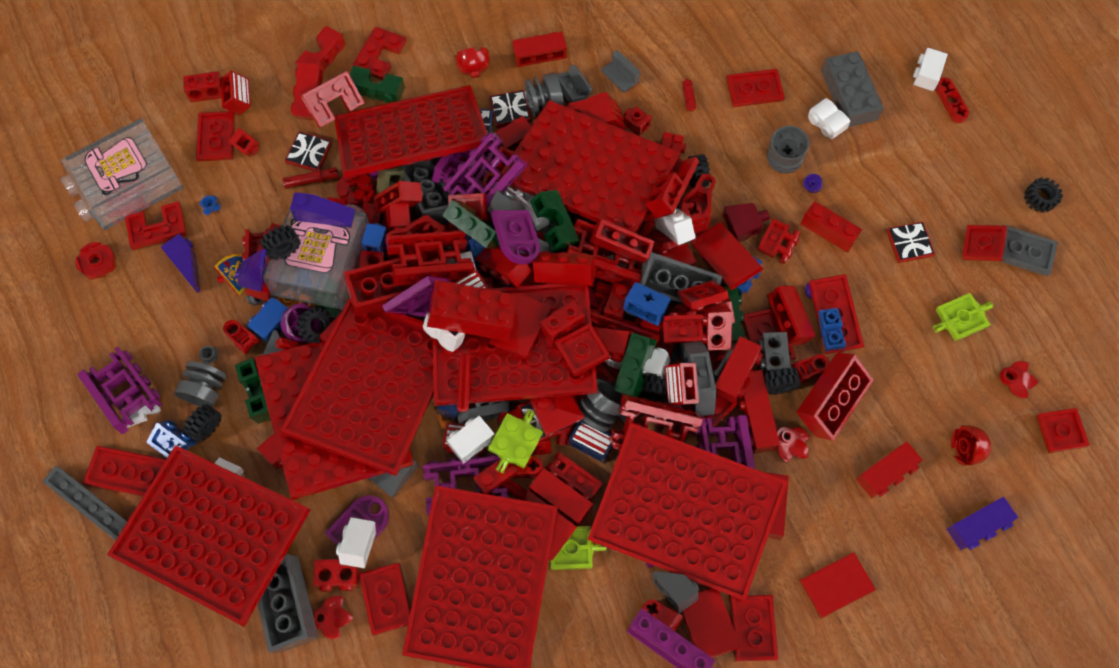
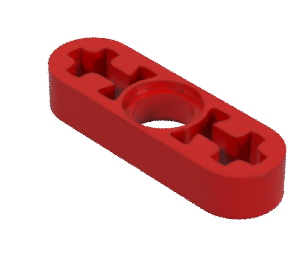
(952, 107)

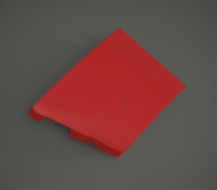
(562, 530)

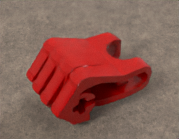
(602, 108)
(701, 199)
(422, 225)

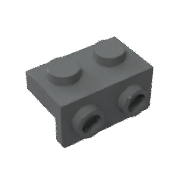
(574, 85)

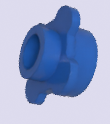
(206, 201)

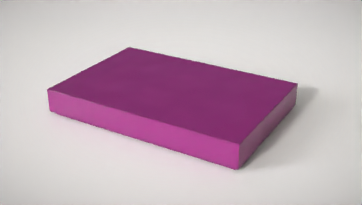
(412, 297)

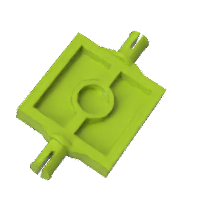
(962, 317)
(515, 441)
(577, 551)

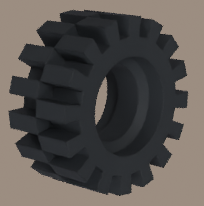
(702, 168)
(1039, 202)
(280, 242)
(304, 324)
(782, 380)
(654, 388)
(202, 422)

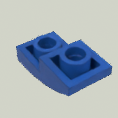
(831, 330)

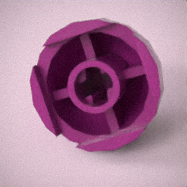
(289, 320)

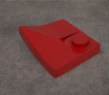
(556, 413)

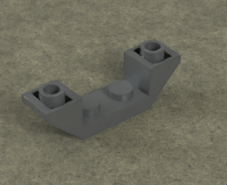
(697, 353)

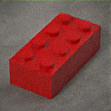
(373, 286)
(471, 310)
(835, 396)

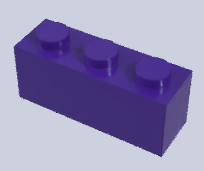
(982, 524)

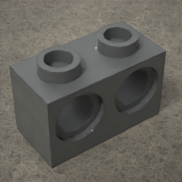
(779, 354)

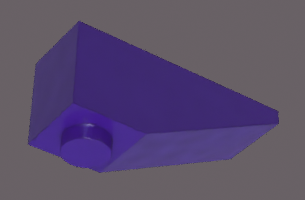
(320, 210)
(184, 259)
(252, 271)

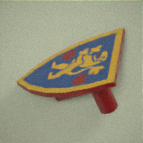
(227, 269)

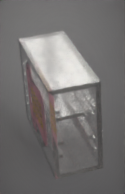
(119, 175)
(318, 266)

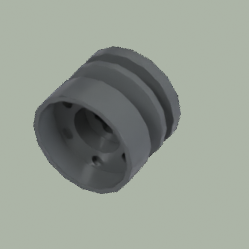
(539, 94)
(787, 149)
(201, 382)
(602, 408)

